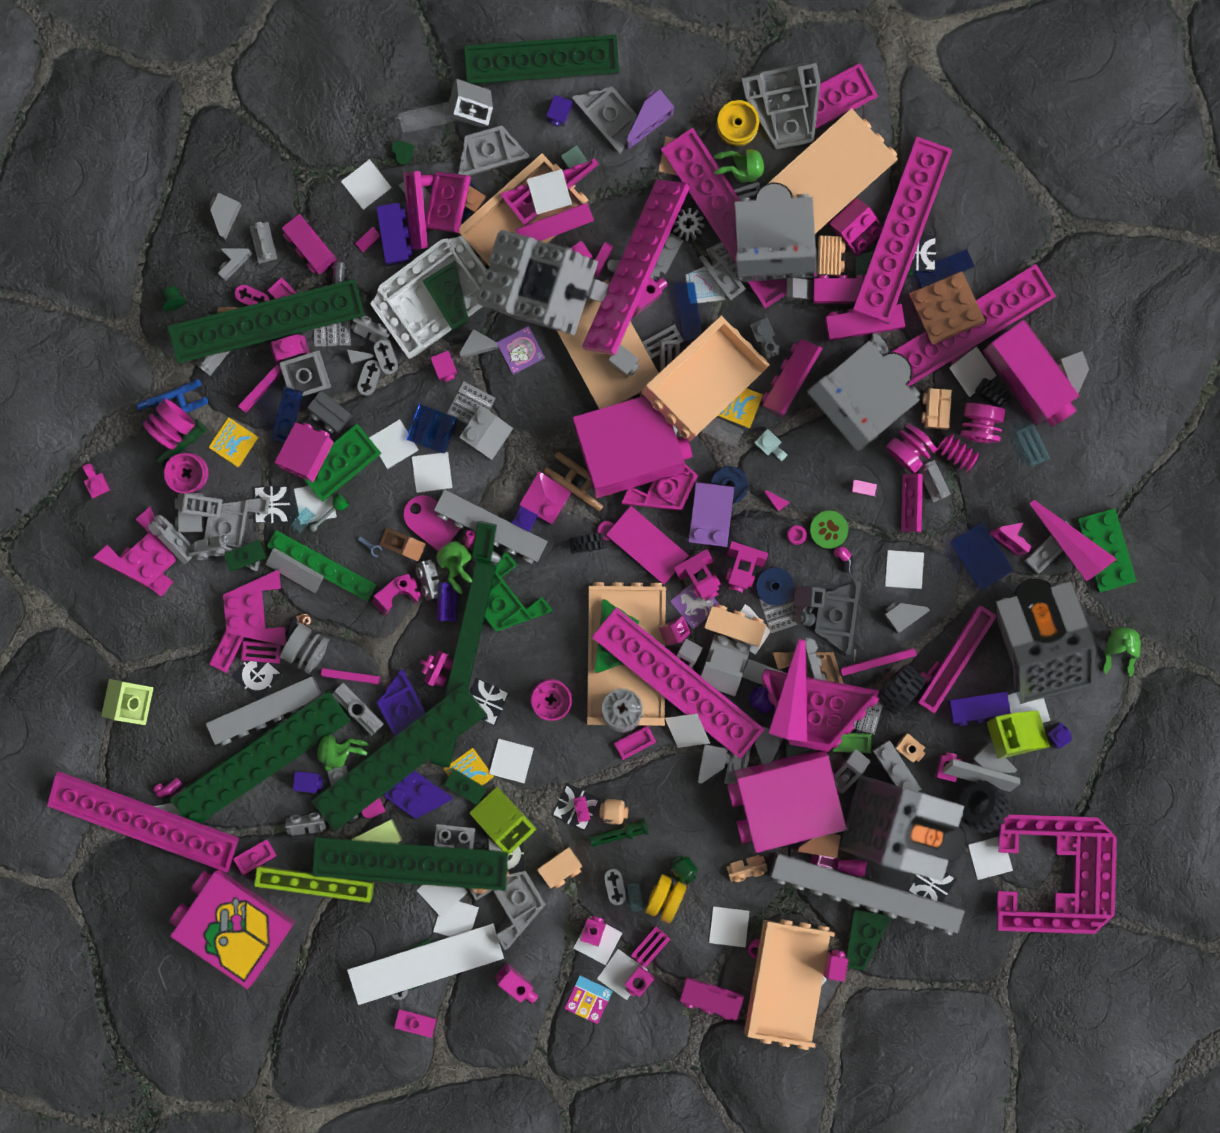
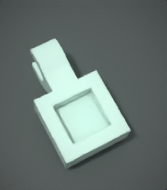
(769, 444)

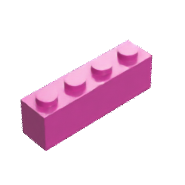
(836, 290)
(853, 324)

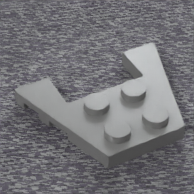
(233, 522)
(521, 904)

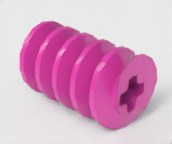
(958, 452)

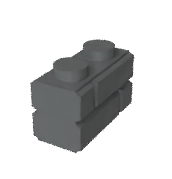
(329, 412)

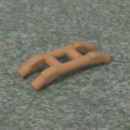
(566, 482)

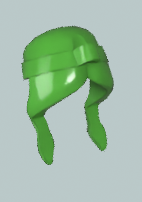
(749, 165)
(455, 558)
(1119, 641)
(335, 754)

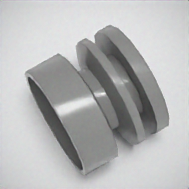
(304, 648)
(626, 721)

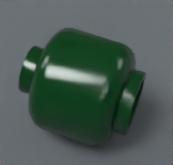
(683, 869)

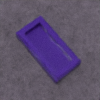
(446, 602)

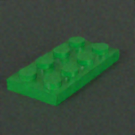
(344, 461)
(1106, 532)

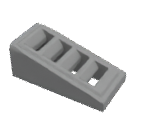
(184, 500)

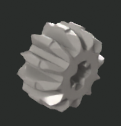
(693, 228)

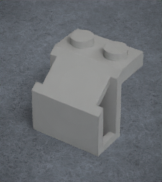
(725, 664)

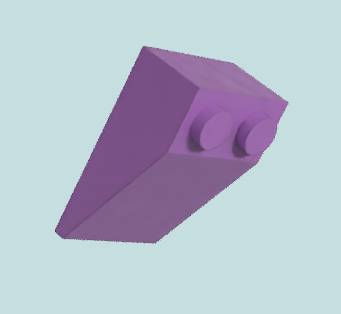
(652, 114)
(711, 514)

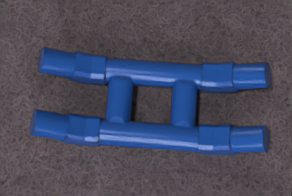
(178, 393)

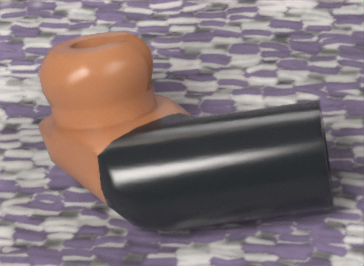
(295, 621)

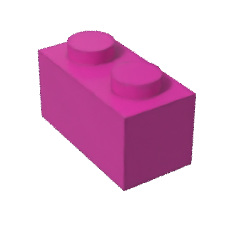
(581, 809)

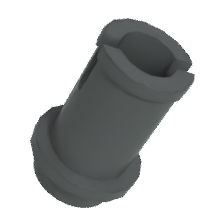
(338, 272)

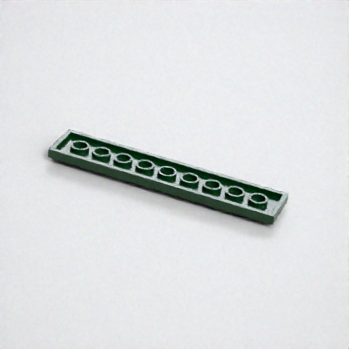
(266, 321)
(399, 757)
(260, 758)
(410, 863)

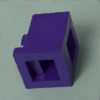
(1059, 735)

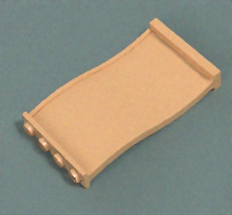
(648, 607)

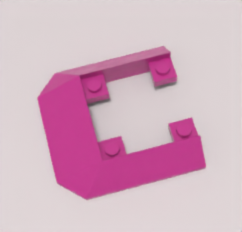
(1093, 875)

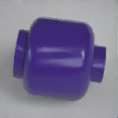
(760, 700)

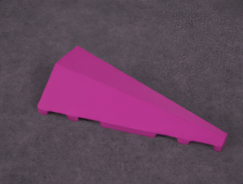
(521, 199)
(1082, 552)
(791, 712)

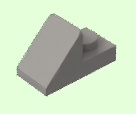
(237, 257)

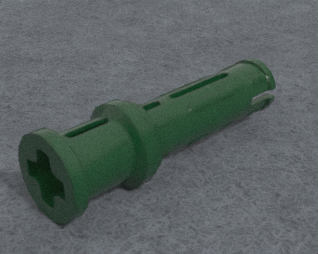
(187, 439)
(628, 831)

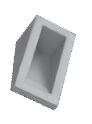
(356, 357)

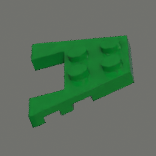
(503, 606)

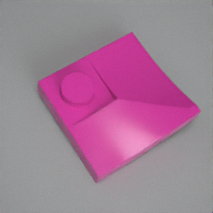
(545, 498)

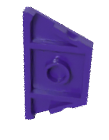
(400, 704)
(417, 795)

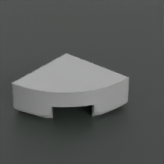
(881, 342)

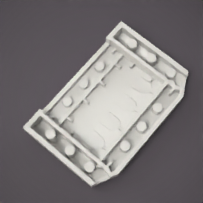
(409, 308)

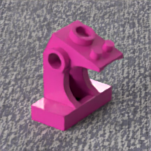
(739, 579)
(705, 588)
(383, 598)

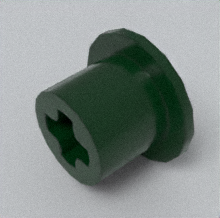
(172, 299)

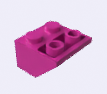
(857, 226)

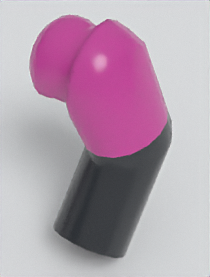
(846, 557)

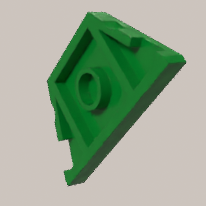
(605, 659)

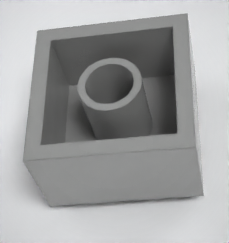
(306, 373)

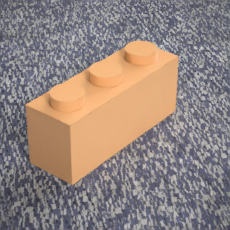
(735, 625)

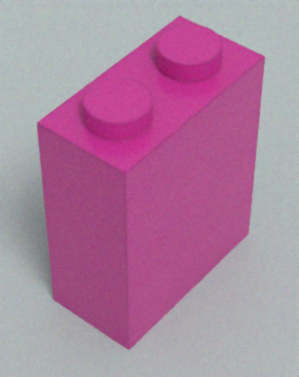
(304, 451)

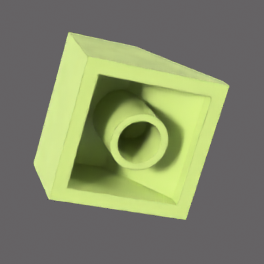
(127, 702)

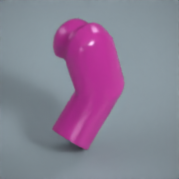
(469, 539)
(167, 790)

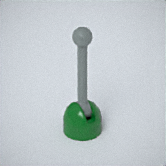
(338, 503)

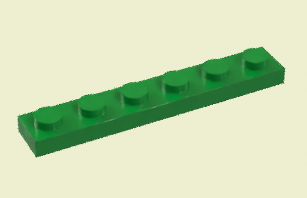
(329, 569)

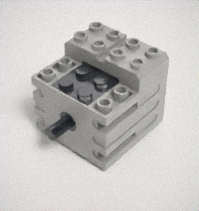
(537, 282)

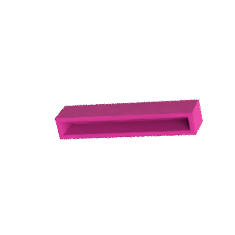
(956, 659)

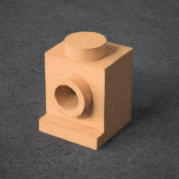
(904, 744)

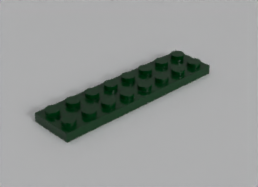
(541, 59)

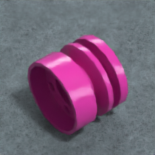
(982, 423)
(166, 427)
(912, 446)
(175, 471)
(557, 708)

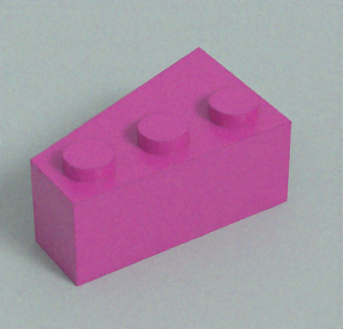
(308, 245)
(711, 998)

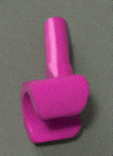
(928, 676)

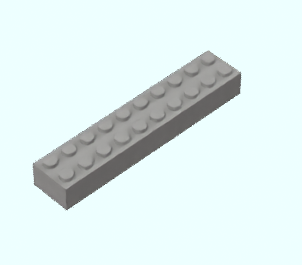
(866, 892)

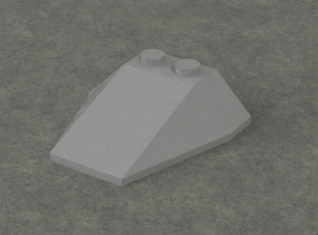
(786, 102)

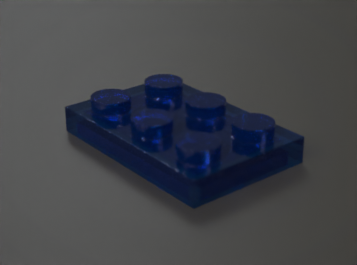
(981, 556)

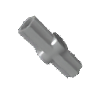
(366, 718)

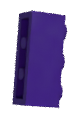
(394, 234)
(978, 708)

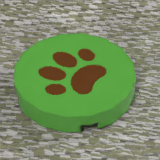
(829, 529)

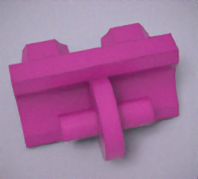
(433, 666)

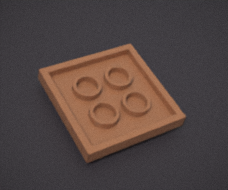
(947, 308)

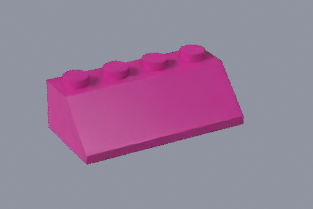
(791, 378)

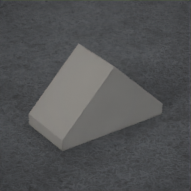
(477, 344)

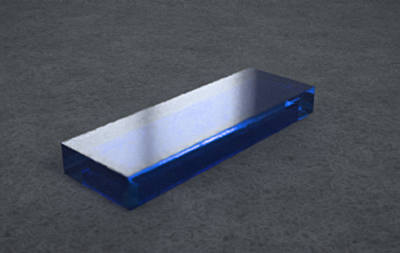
(945, 268)
(688, 311)
(287, 413)

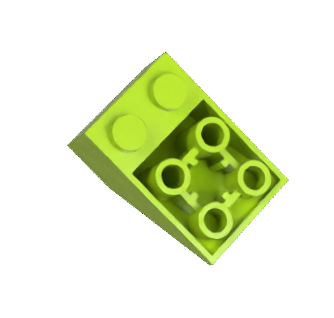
(1017, 733)
(502, 821)

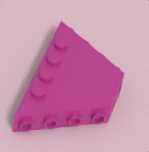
(830, 708)

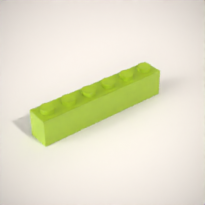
(307, 883)

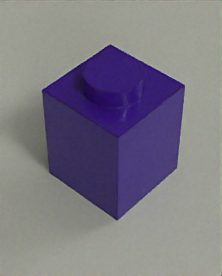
(559, 111)
(525, 519)
(307, 782)

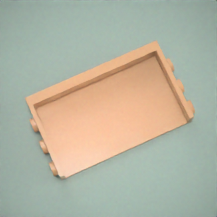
(838, 166)
(496, 214)
(705, 378)
(602, 380)
(787, 983)

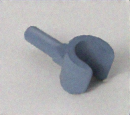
(370, 546)

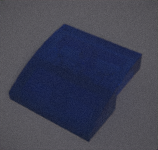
(432, 429)

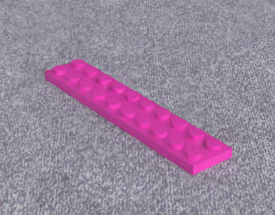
(716, 201)
(902, 230)
(635, 267)
(999, 309)
(677, 682)
(142, 821)

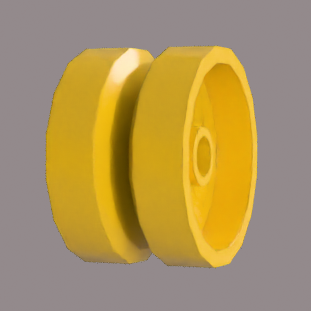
(737, 134)
(666, 899)

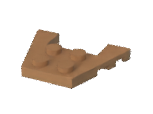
(828, 661)

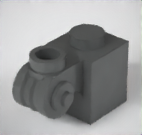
(764, 334)
(805, 600)

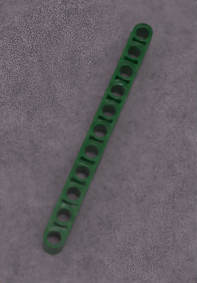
(468, 641)

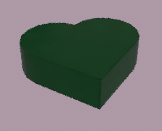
(403, 151)

